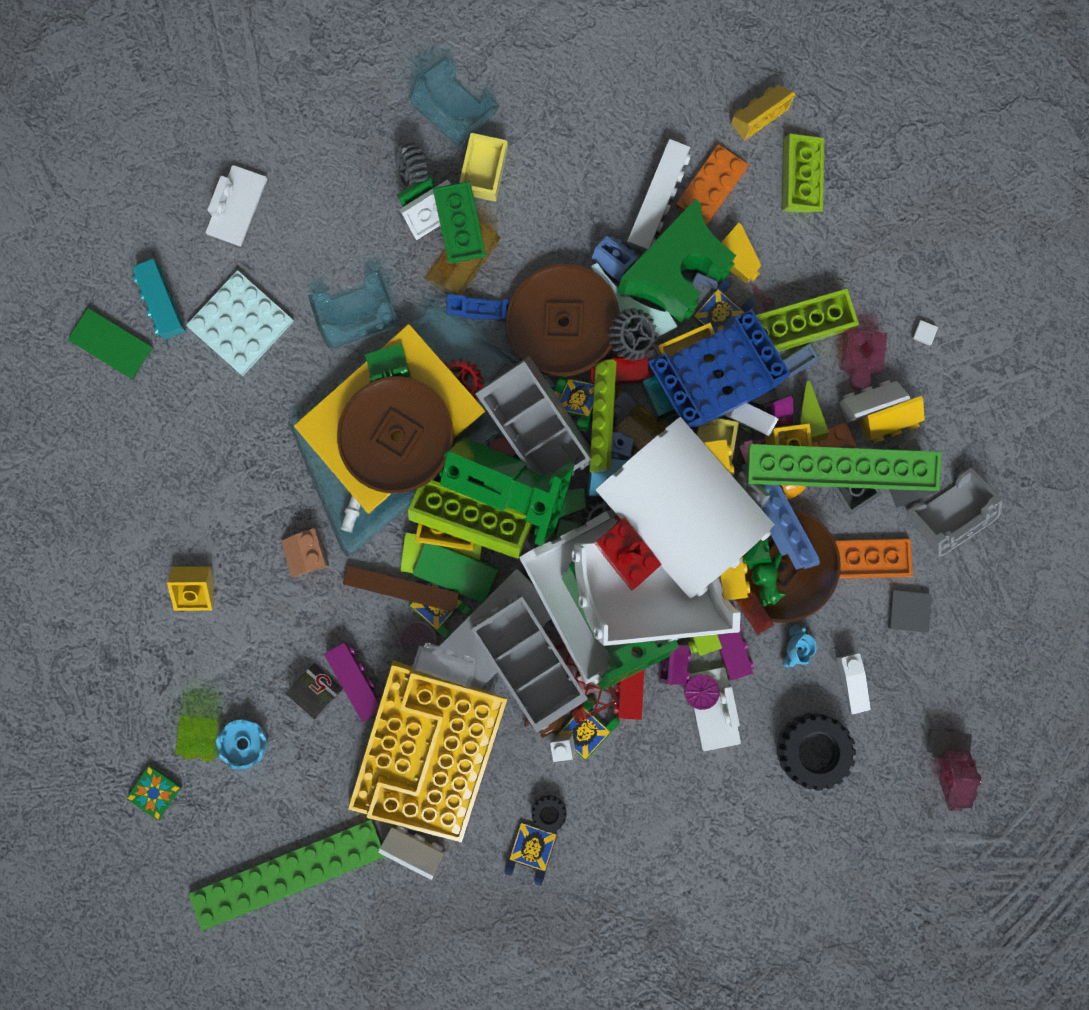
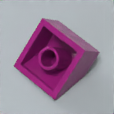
(674, 668)

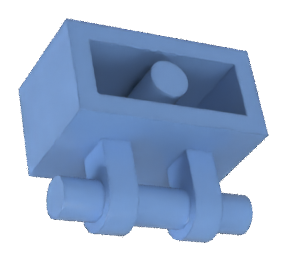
(614, 257)

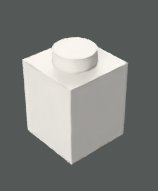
(563, 748)

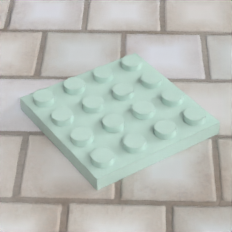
(240, 323)

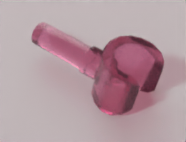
(763, 299)

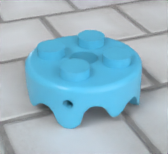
(231, 752)

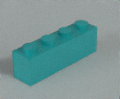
(158, 299)

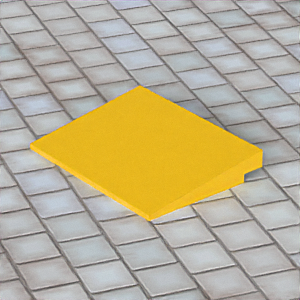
(321, 423)
(426, 753)

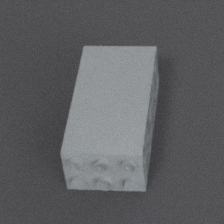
(534, 420)
(465, 642)
(528, 662)

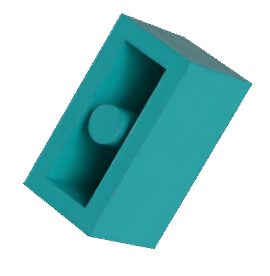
(657, 398)

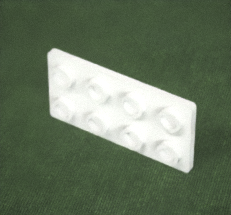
(234, 204)
(720, 723)

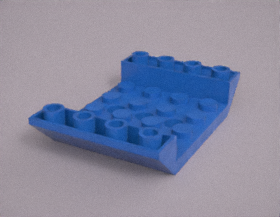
(743, 355)

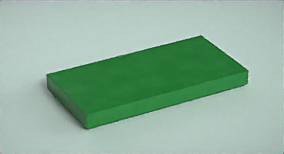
(459, 222)
(110, 343)
(455, 571)

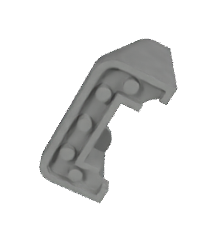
(957, 513)

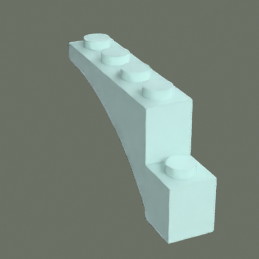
(663, 320)

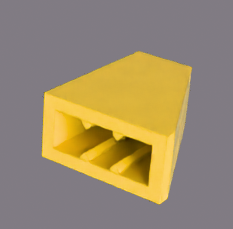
(746, 260)

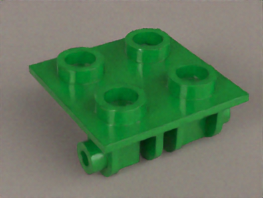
(387, 363)

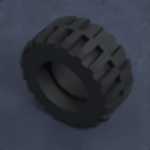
(842, 751)

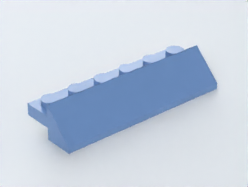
(787, 530)

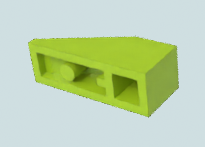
(812, 414)

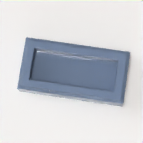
(801, 359)

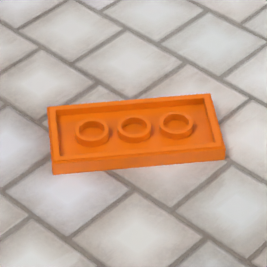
(875, 558)

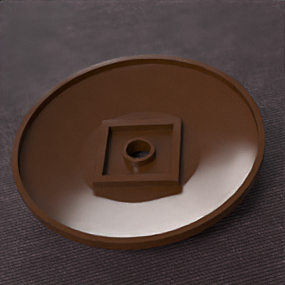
(557, 294)
(368, 431)
(807, 588)

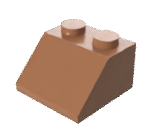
(304, 552)

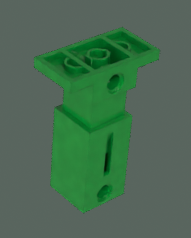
(506, 482)
(624, 658)

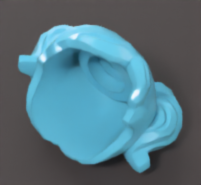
(805, 642)

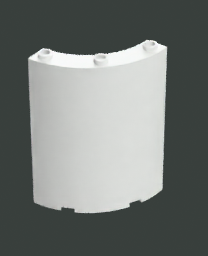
(686, 508)
(546, 568)
(649, 612)

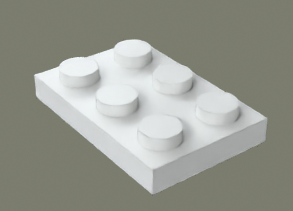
(422, 213)

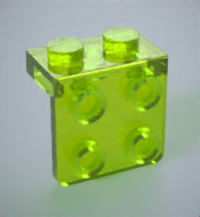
(197, 738)

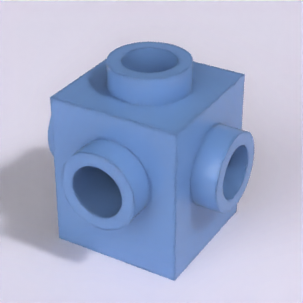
(621, 446)

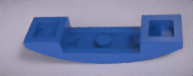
(476, 308)

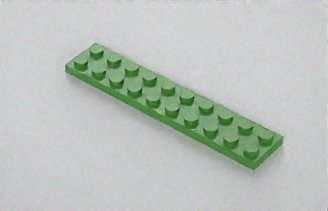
(843, 467)
(286, 874)

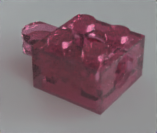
(863, 355)
(959, 780)

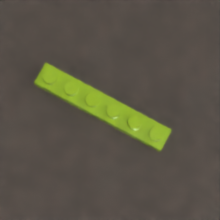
(603, 416)

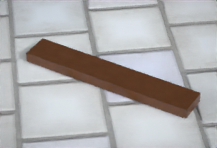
(401, 589)

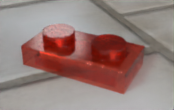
(755, 614)

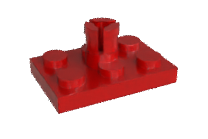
(627, 554)

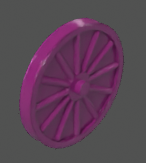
(702, 692)

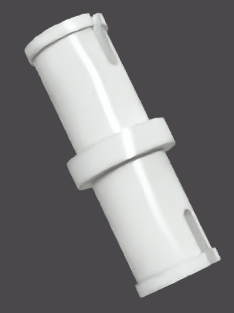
(352, 513)

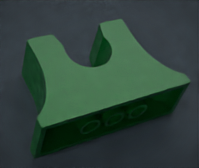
(681, 247)

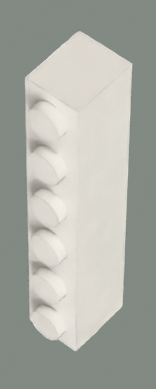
(658, 196)

